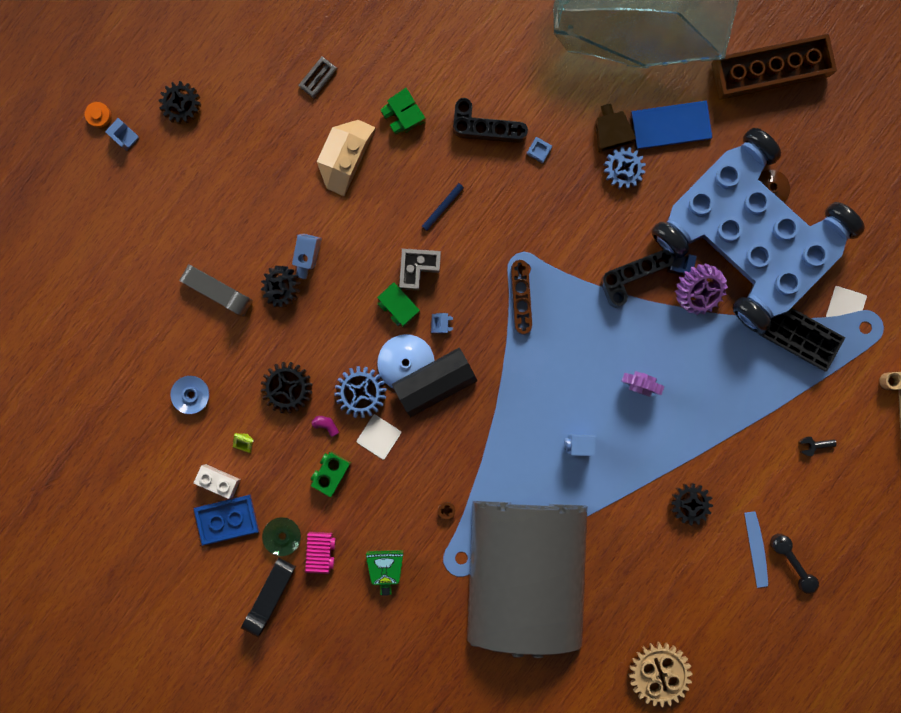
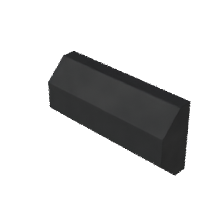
(805, 338)
(434, 382)

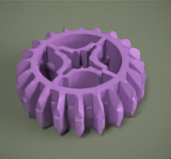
(696, 285)

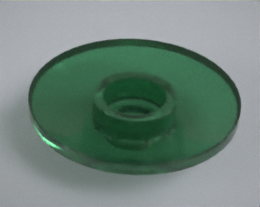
(274, 543)

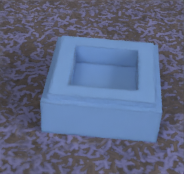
(539, 150)

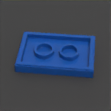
(226, 520)

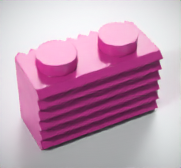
(319, 552)

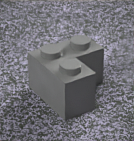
(415, 262)

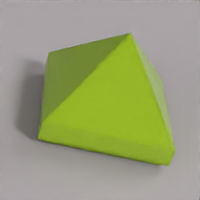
(243, 442)

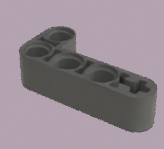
(216, 290)

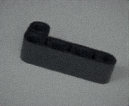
(489, 124)
(638, 273)
(268, 597)

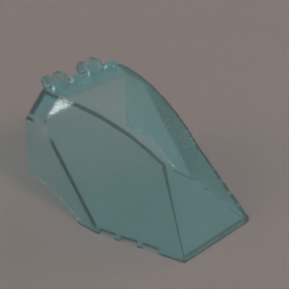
(646, 30)

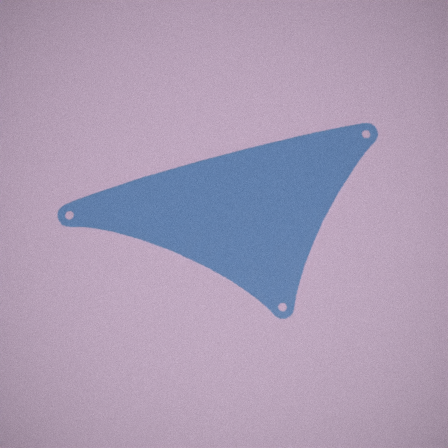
(569, 382)

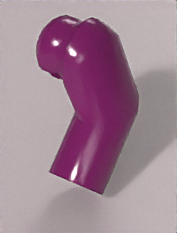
(325, 422)

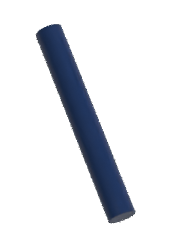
(443, 206)

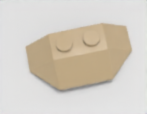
(343, 154)

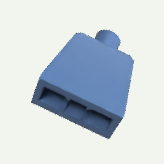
(309, 246)

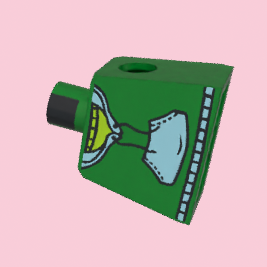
(385, 568)

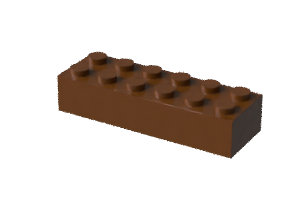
(774, 66)

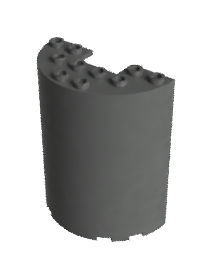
(527, 578)

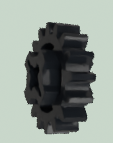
(187, 101)
(280, 286)
(691, 511)

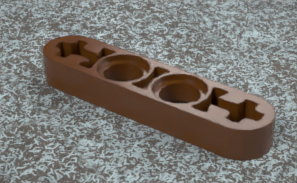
(518, 297)

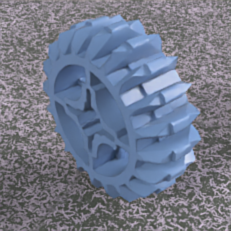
(345, 383)

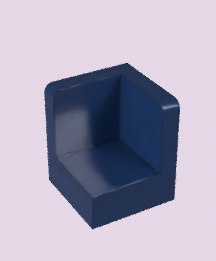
(682, 264)

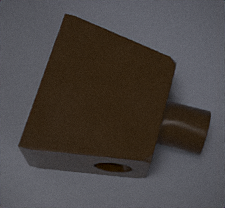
(613, 129)

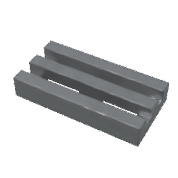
(308, 89)

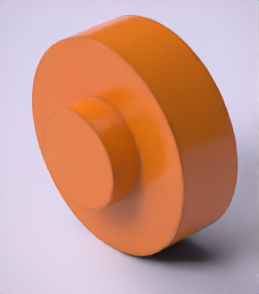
(97, 114)

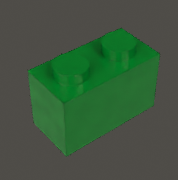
(398, 305)

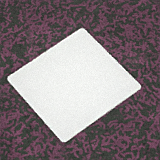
(845, 302)
(378, 436)

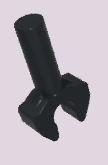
(816, 445)

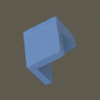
(122, 134)

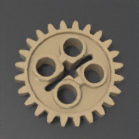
(676, 668)

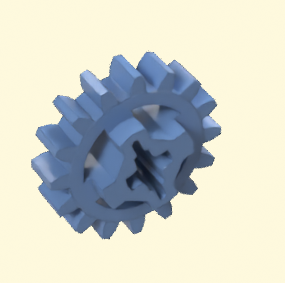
(621, 161)

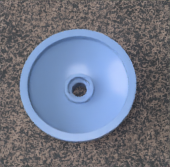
(397, 350)

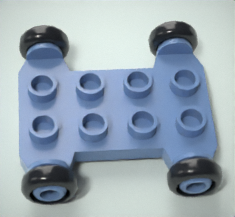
(757, 231)

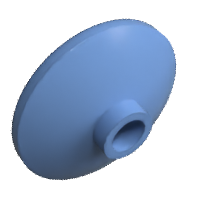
(180, 393)

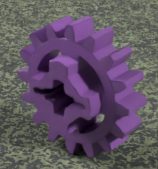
(642, 383)

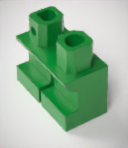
(405, 110)

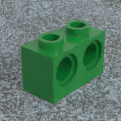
(334, 476)

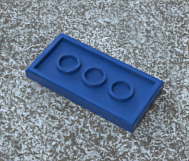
(671, 125)

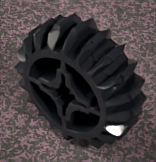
(293, 402)

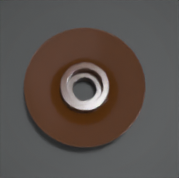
(779, 180)

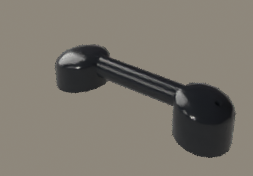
(807, 582)

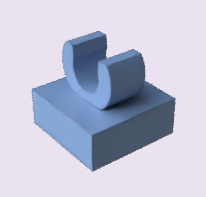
(440, 323)

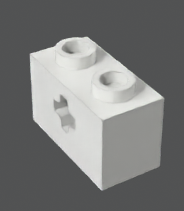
(217, 481)

